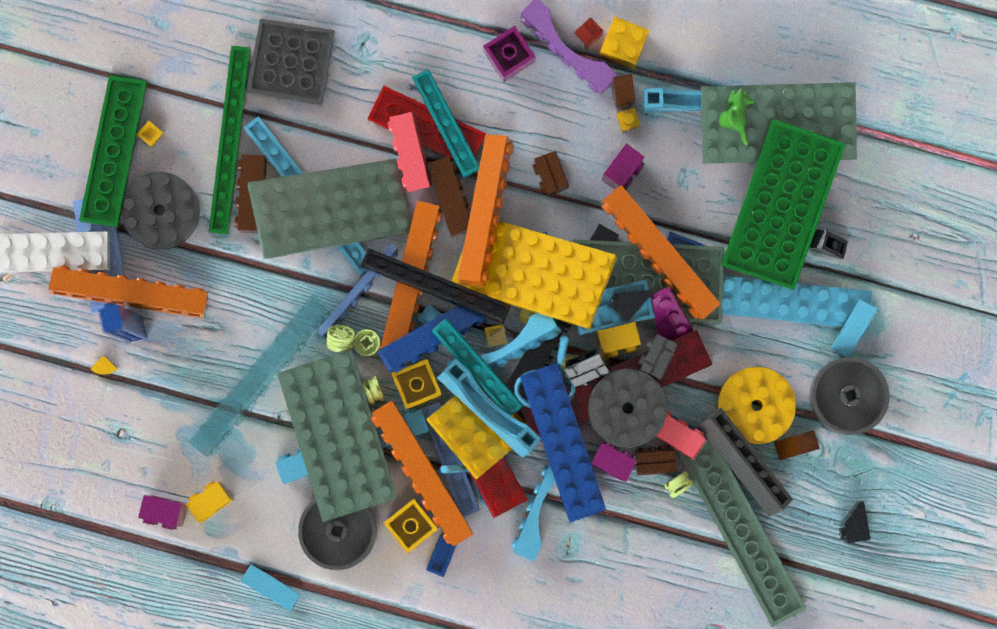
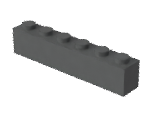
(745, 462)

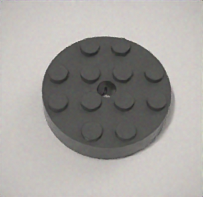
(145, 198)
(869, 393)
(647, 403)
(337, 551)

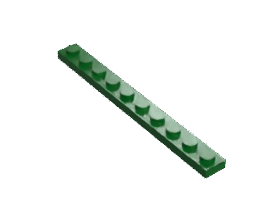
(229, 140)

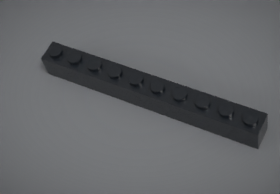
(538, 357)

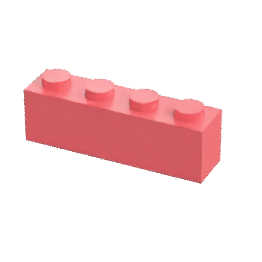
(410, 151)
(681, 437)

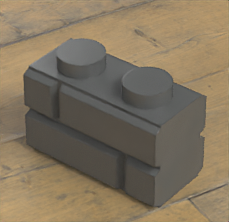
(658, 356)

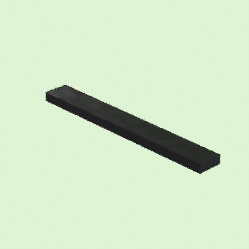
(435, 286)

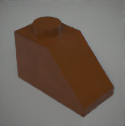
(623, 91)
(796, 445)

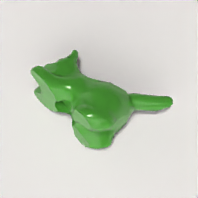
(735, 116)

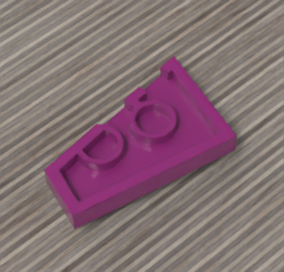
(669, 316)

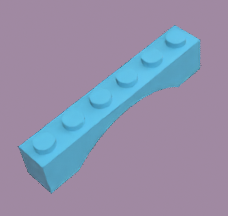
(670, 100)
(534, 333)
(513, 432)
(529, 540)

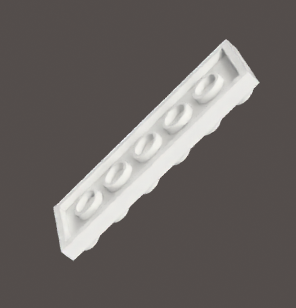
(47, 250)

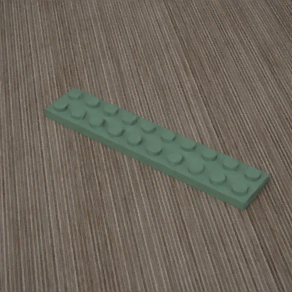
(743, 535)

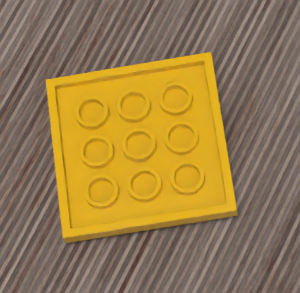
(469, 436)

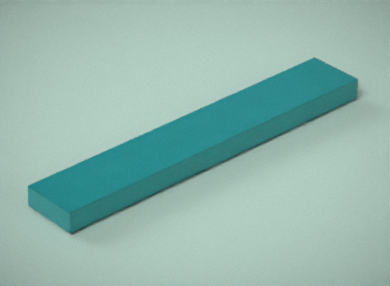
(446, 123)
(478, 367)

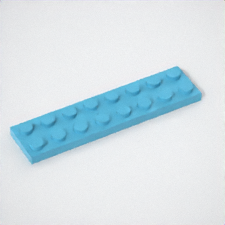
(803, 305)

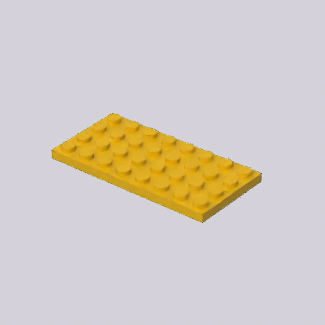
(546, 275)

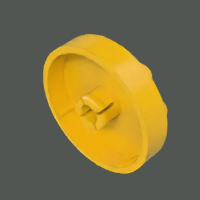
(765, 387)

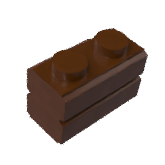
(551, 174)
(655, 461)

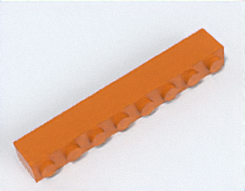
(485, 211)
(416, 253)
(660, 253)
(128, 292)
(422, 473)

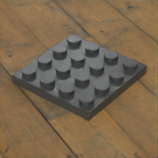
(291, 61)

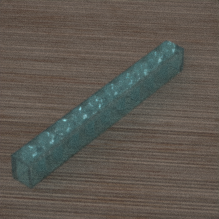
(259, 376)

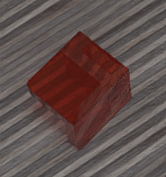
(589, 33)

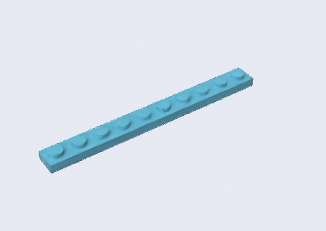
(286, 167)

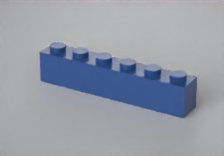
(122, 323)
(424, 340)

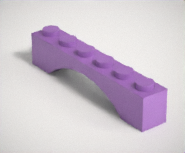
(596, 73)

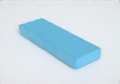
(854, 328)
(270, 587)

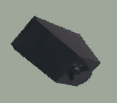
(828, 244)
(628, 303)
(855, 525)

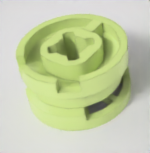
(340, 340)
(367, 343)
(373, 390)
(677, 482)

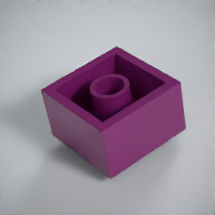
(509, 53)
(624, 166)
(614, 462)
(162, 510)

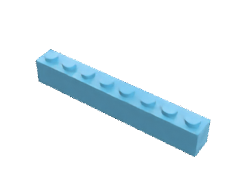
(294, 468)

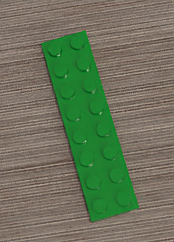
(113, 151)

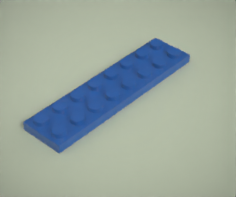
(563, 442)

